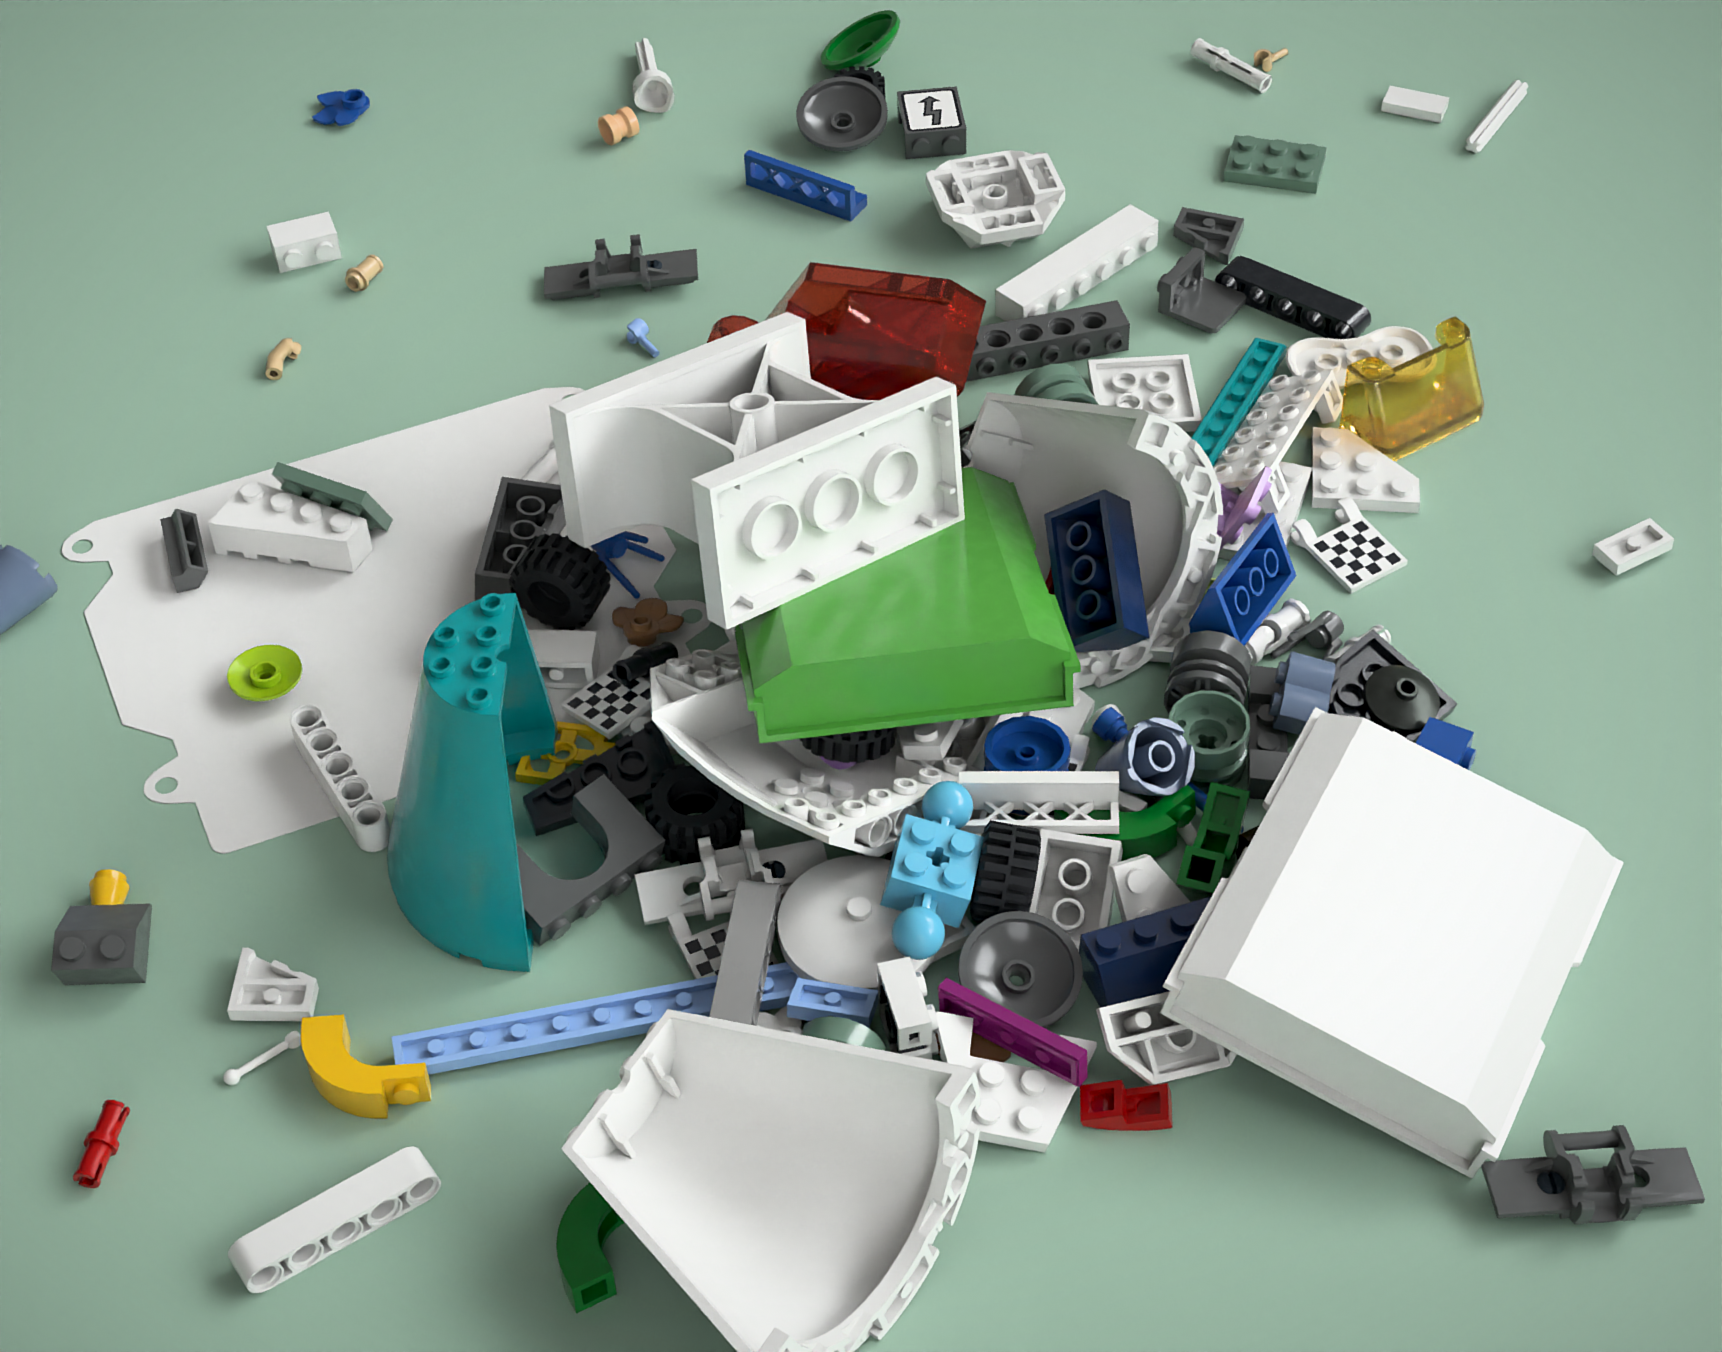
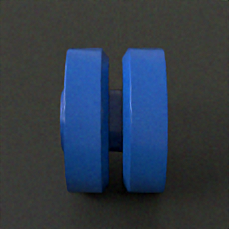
(1026, 745)

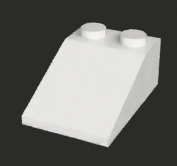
(1075, 881)

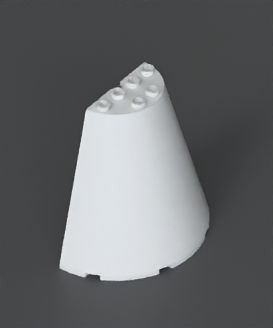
(1076, 449)
(783, 1174)

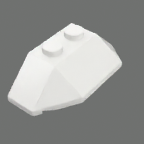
(1157, 1045)

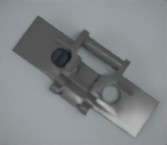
(620, 270)
(1596, 1194)

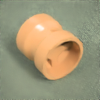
(620, 125)

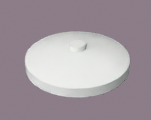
(835, 923)

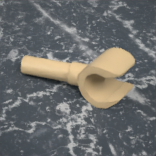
(1266, 58)

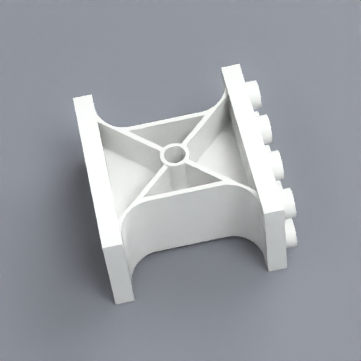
(759, 466)

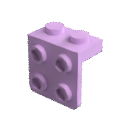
(1242, 507)

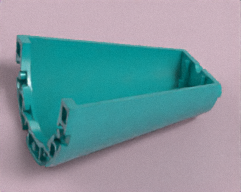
(453, 815)

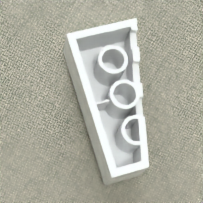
(290, 528)

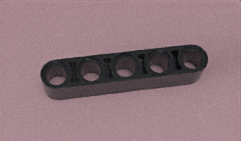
(1295, 300)

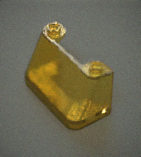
(1417, 400)

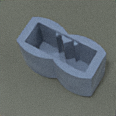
(1303, 686)

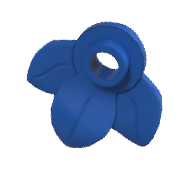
(341, 107)

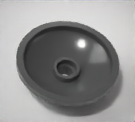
(842, 113)
(1026, 948)

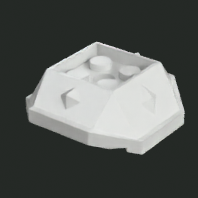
(997, 196)

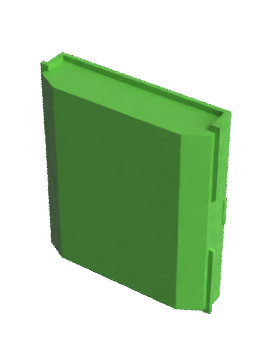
(916, 635)

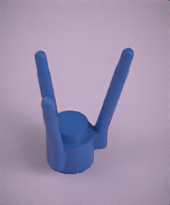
(616, 547)

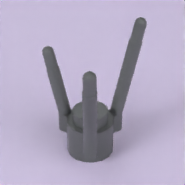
(1320, 633)

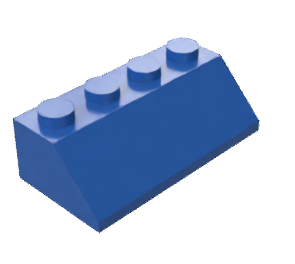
(1247, 585)

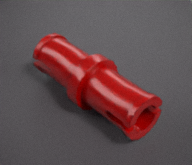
(101, 1144)

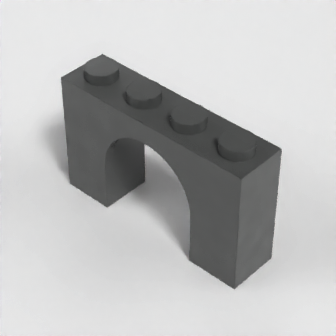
(628, 848)

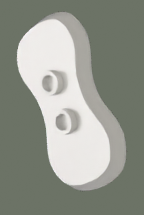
(1389, 344)

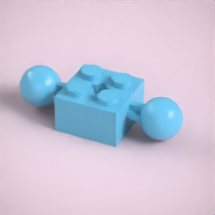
(932, 871)

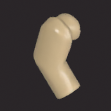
(276, 357)

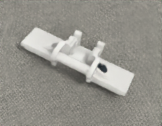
(719, 872)

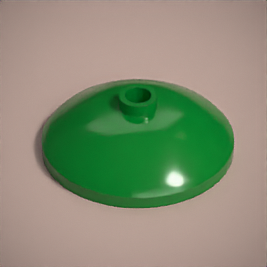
(862, 42)

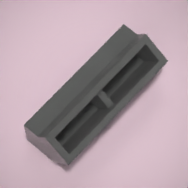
(184, 550)

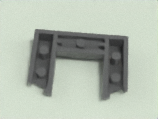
(1266, 744)

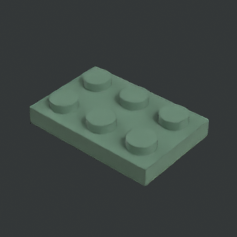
(1275, 164)
(332, 494)

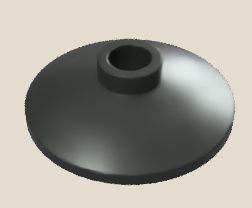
(1396, 708)

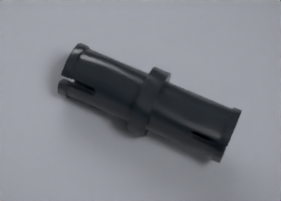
(642, 661)

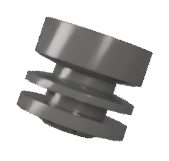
(1208, 663)

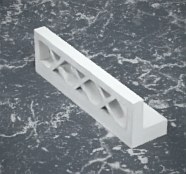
(1040, 794)

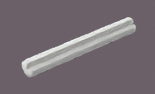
(1496, 116)

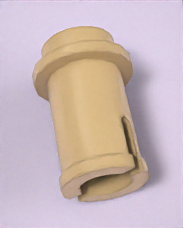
(359, 277)

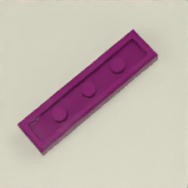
(1015, 1033)

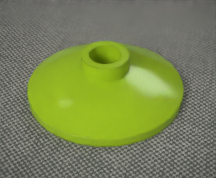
(264, 672)

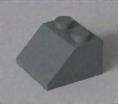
(102, 944)

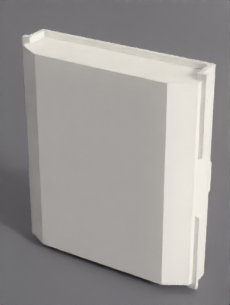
(1395, 938)

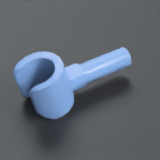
(637, 333)

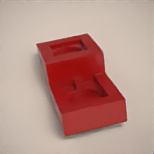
(1132, 1109)

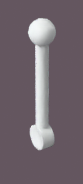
(291, 1041)

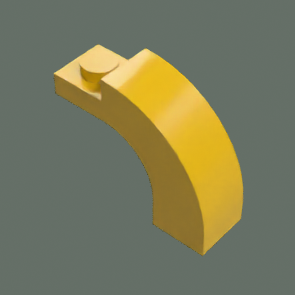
(354, 1085)

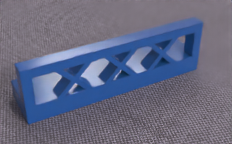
(803, 186)

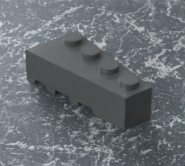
(519, 516)

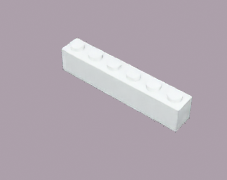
(1078, 265)

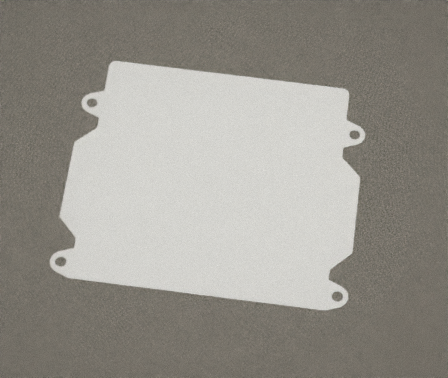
(352, 630)

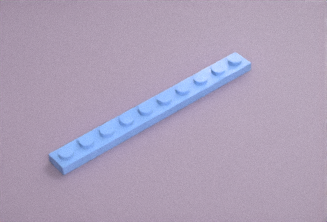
(571, 1023)

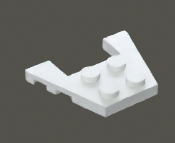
(1017, 1102)

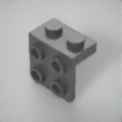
(1195, 299)

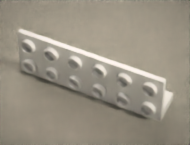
(1272, 429)

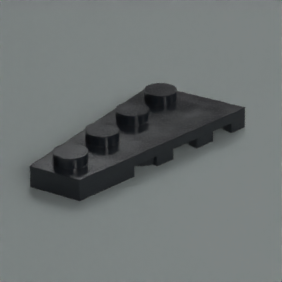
(628, 765)

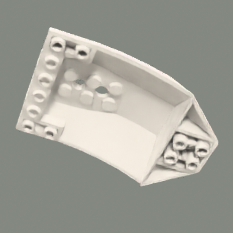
(860, 808)

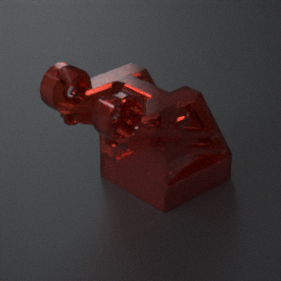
(878, 328)

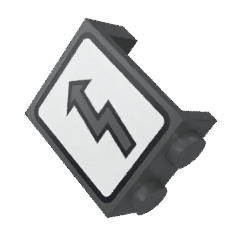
(932, 122)

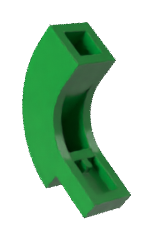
(1151, 829)
(1216, 840)
(579, 1248)

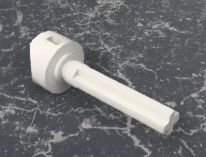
(652, 87)

